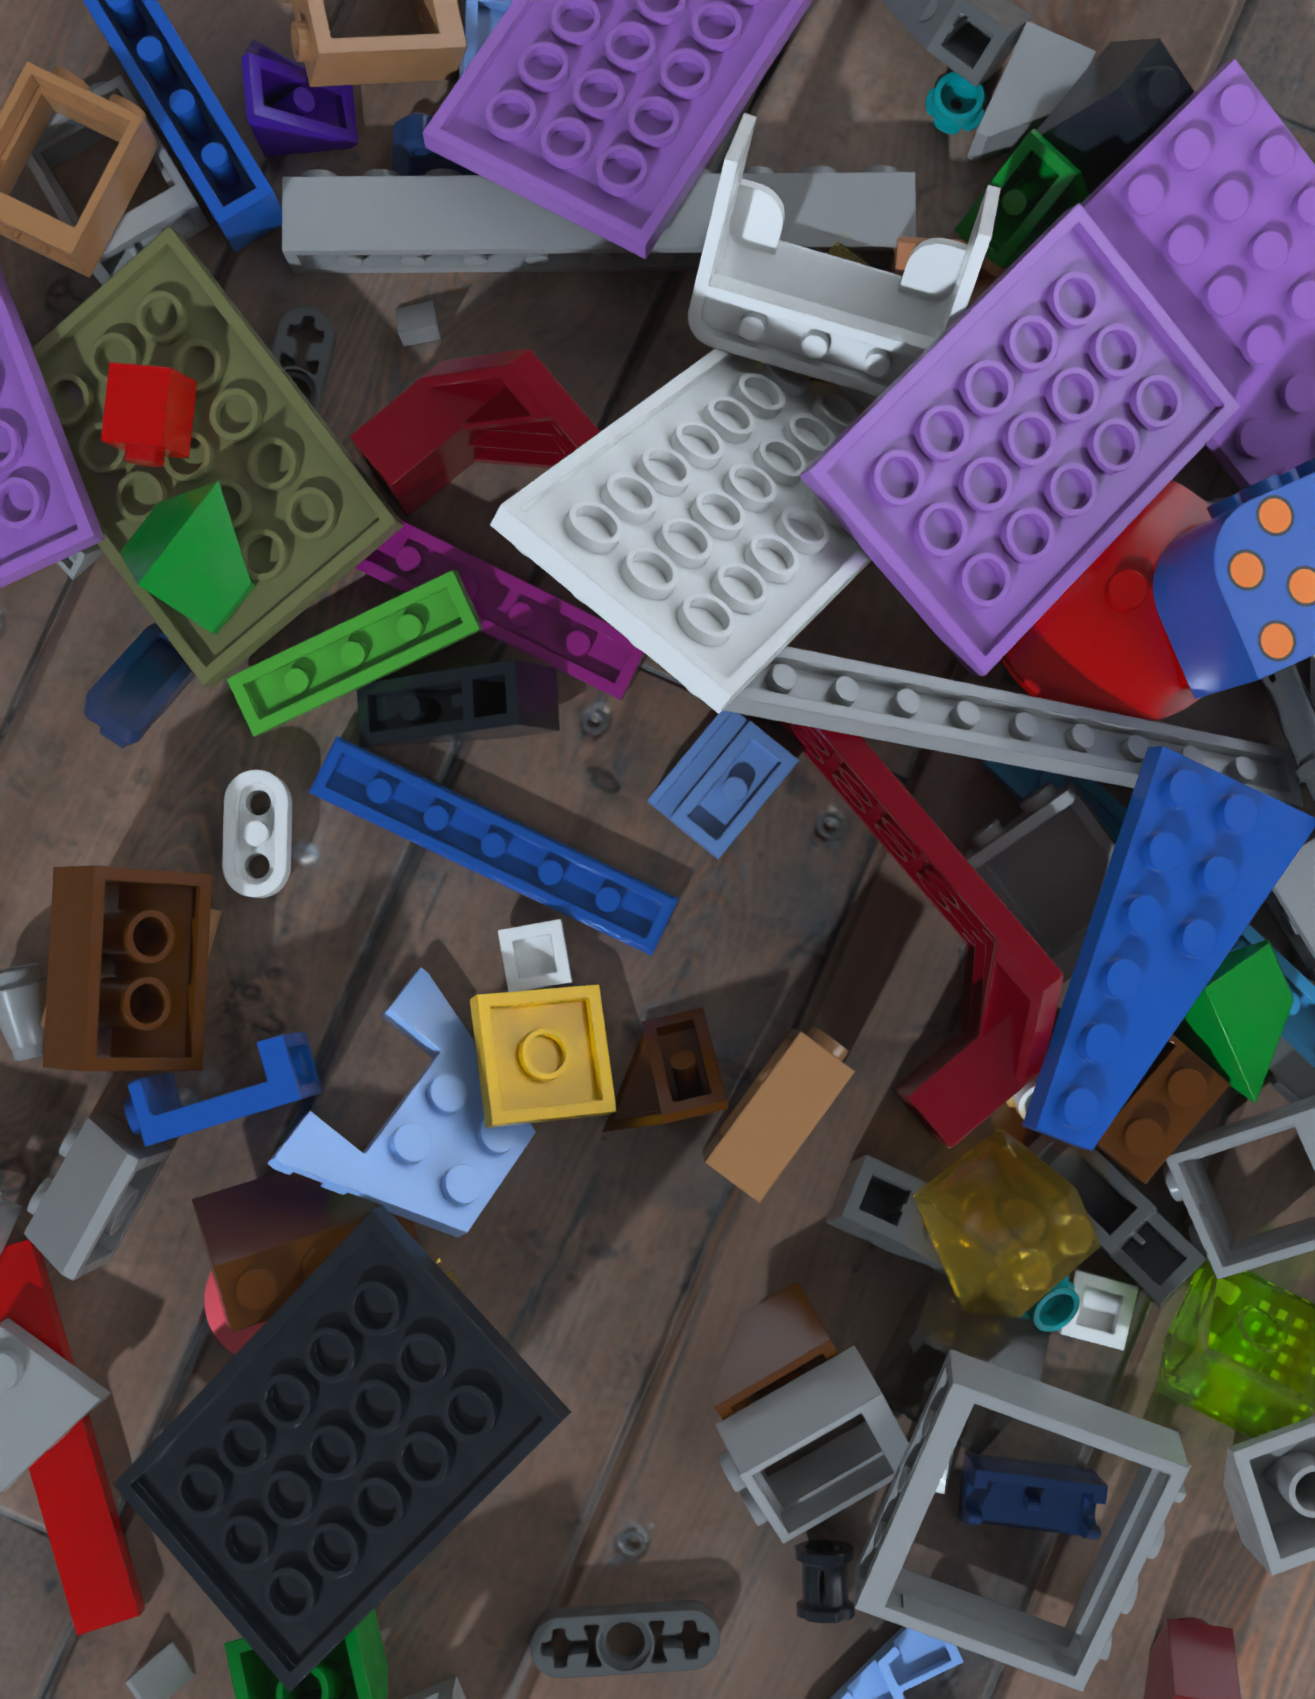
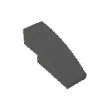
(1124, 1221)

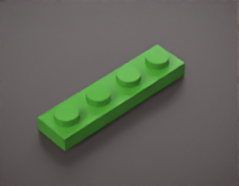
(355, 653)

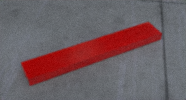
(71, 1475)

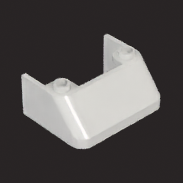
(817, 308)

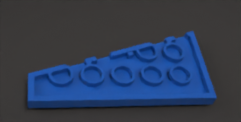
(1173, 903)

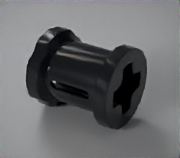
(817, 1603)

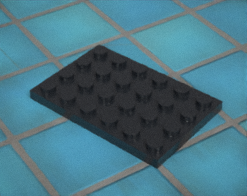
(339, 1447)

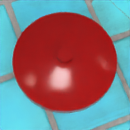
(1104, 635)

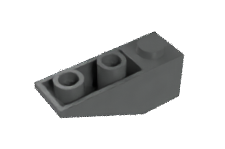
(964, 34)
(880, 1208)

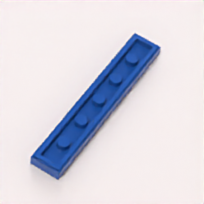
(494, 845)

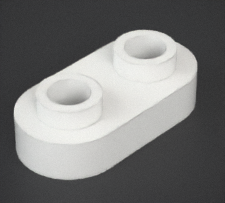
(254, 835)

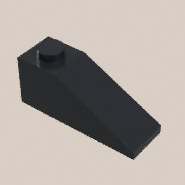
(460, 705)

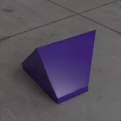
(288, 112)

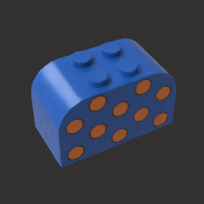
(1243, 585)

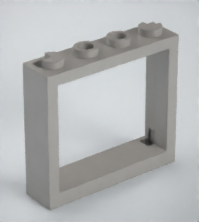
(985, 1626)

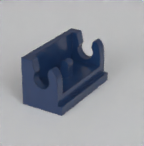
(1030, 1495)

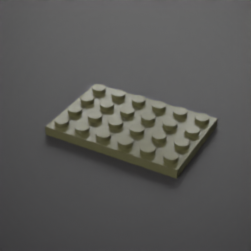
(285, 477)

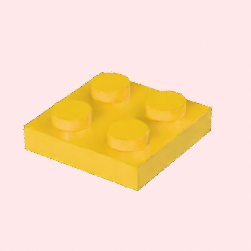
(542, 1055)

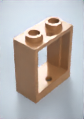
(379, 59)
(21, 125)
(778, 1111)

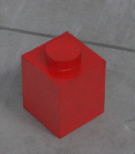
(148, 412)

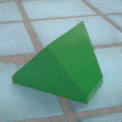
(1034, 193)
(191, 557)
(1240, 1017)

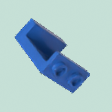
(157, 1110)

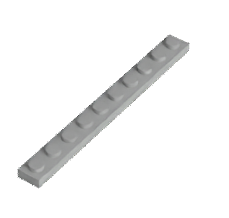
(994, 723)

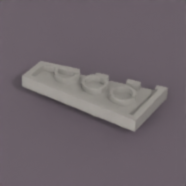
(38, 1400)

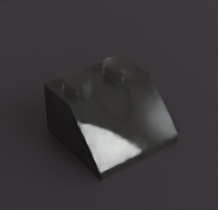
(927, 1333)

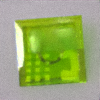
(1241, 1353)

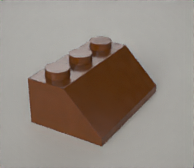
(127, 969)
(271, 1237)

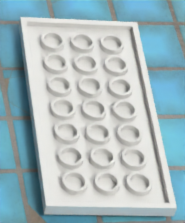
(696, 520)

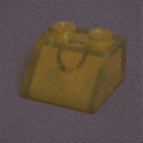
(1005, 1226)

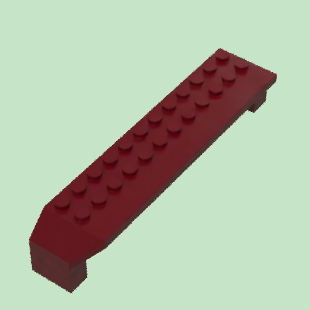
(519, 415)

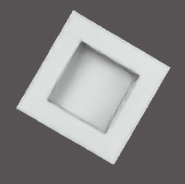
(535, 956)
(1103, 1309)

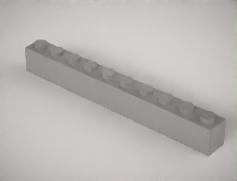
(478, 226)

